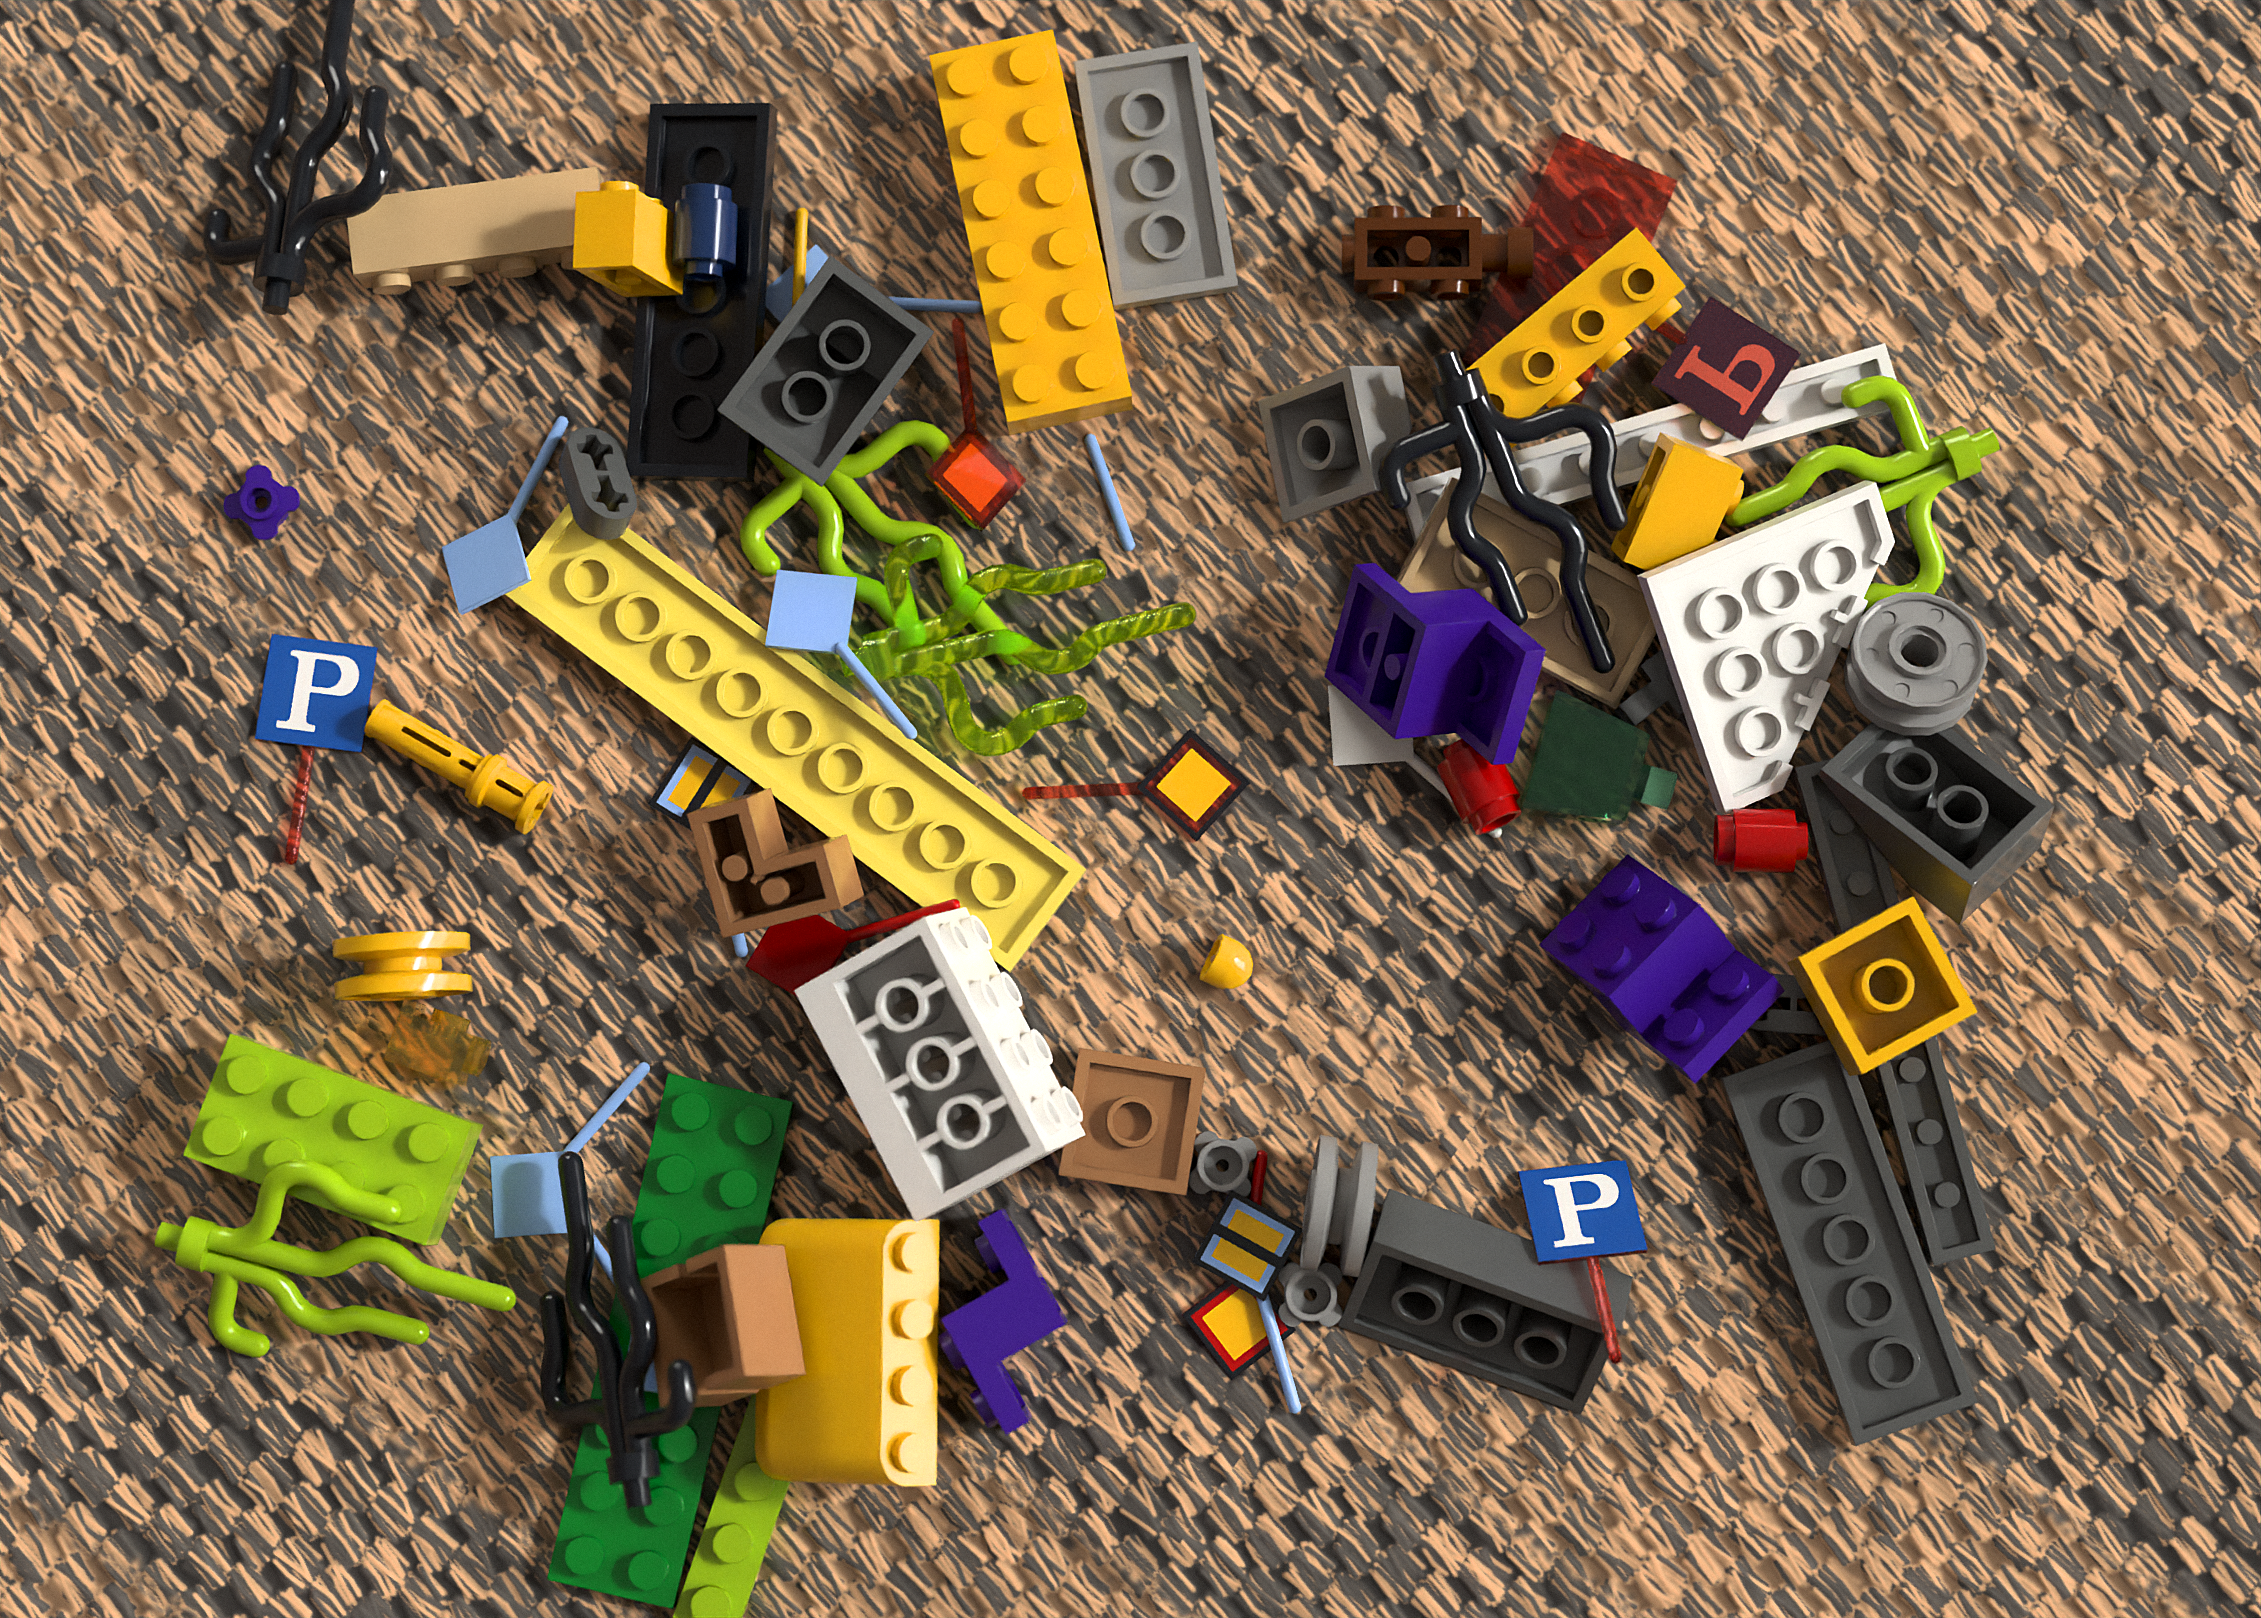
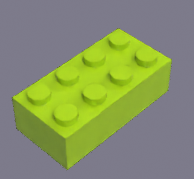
(284, 1107)

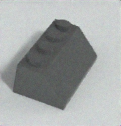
(1482, 1302)

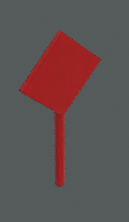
(811, 946)

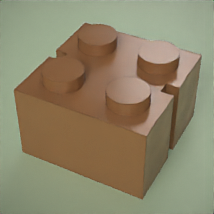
(729, 1320)

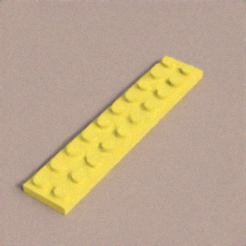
(796, 732)

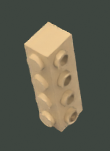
(468, 230)

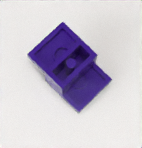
(1434, 663)
(1662, 968)
(1001, 1323)

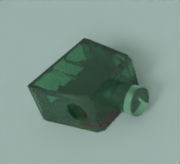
(1591, 767)

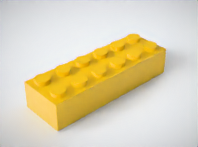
(1031, 232)

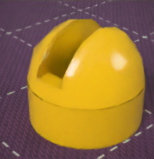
(1230, 965)

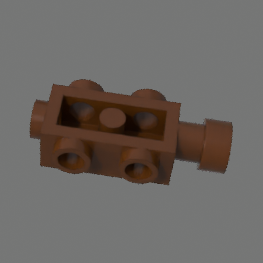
(1420, 242)

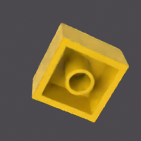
(1882, 987)

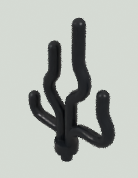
(296, 217)
(1478, 427)
(623, 1405)

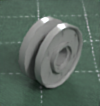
(1923, 631)
(1339, 1206)

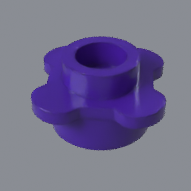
(262, 520)

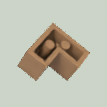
(754, 873)

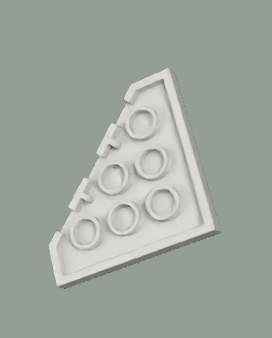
(1759, 629)

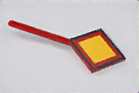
(1230, 1317)

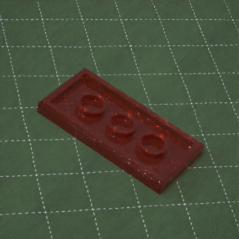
(1576, 216)

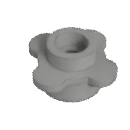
(1210, 1151)
(1323, 1307)

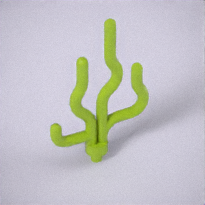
(1922, 468)
(868, 516)
(253, 1258)

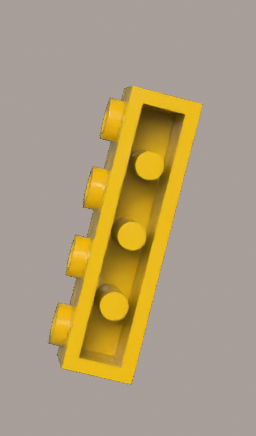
(1580, 328)

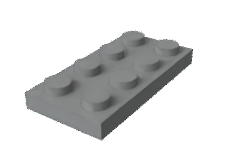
(1155, 176)

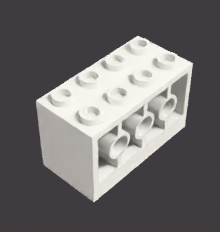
(941, 1061)

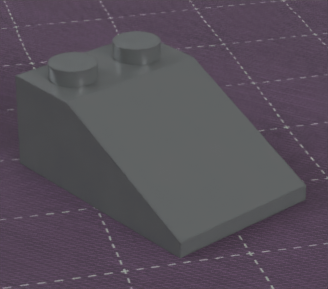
(825, 371)
(1939, 813)

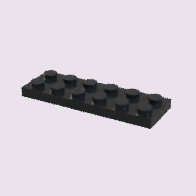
(703, 341)

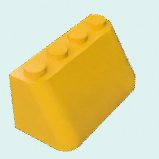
(867, 1352)

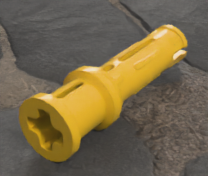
(484, 779)

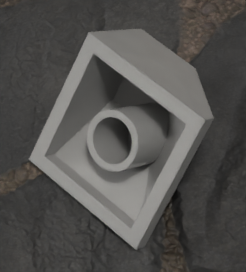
(1332, 435)

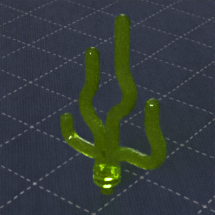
(919, 647)

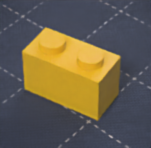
(625, 241)
(1677, 503)

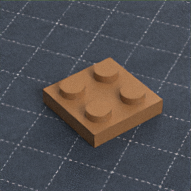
(1135, 1121)

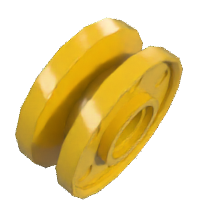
(402, 966)

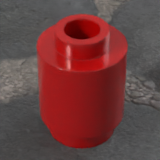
(1479, 790)
(1759, 840)

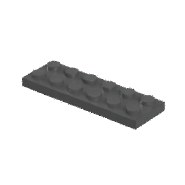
(1847, 1242)

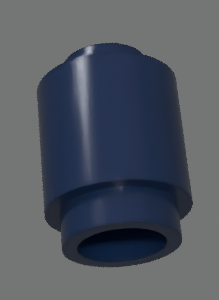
(704, 232)

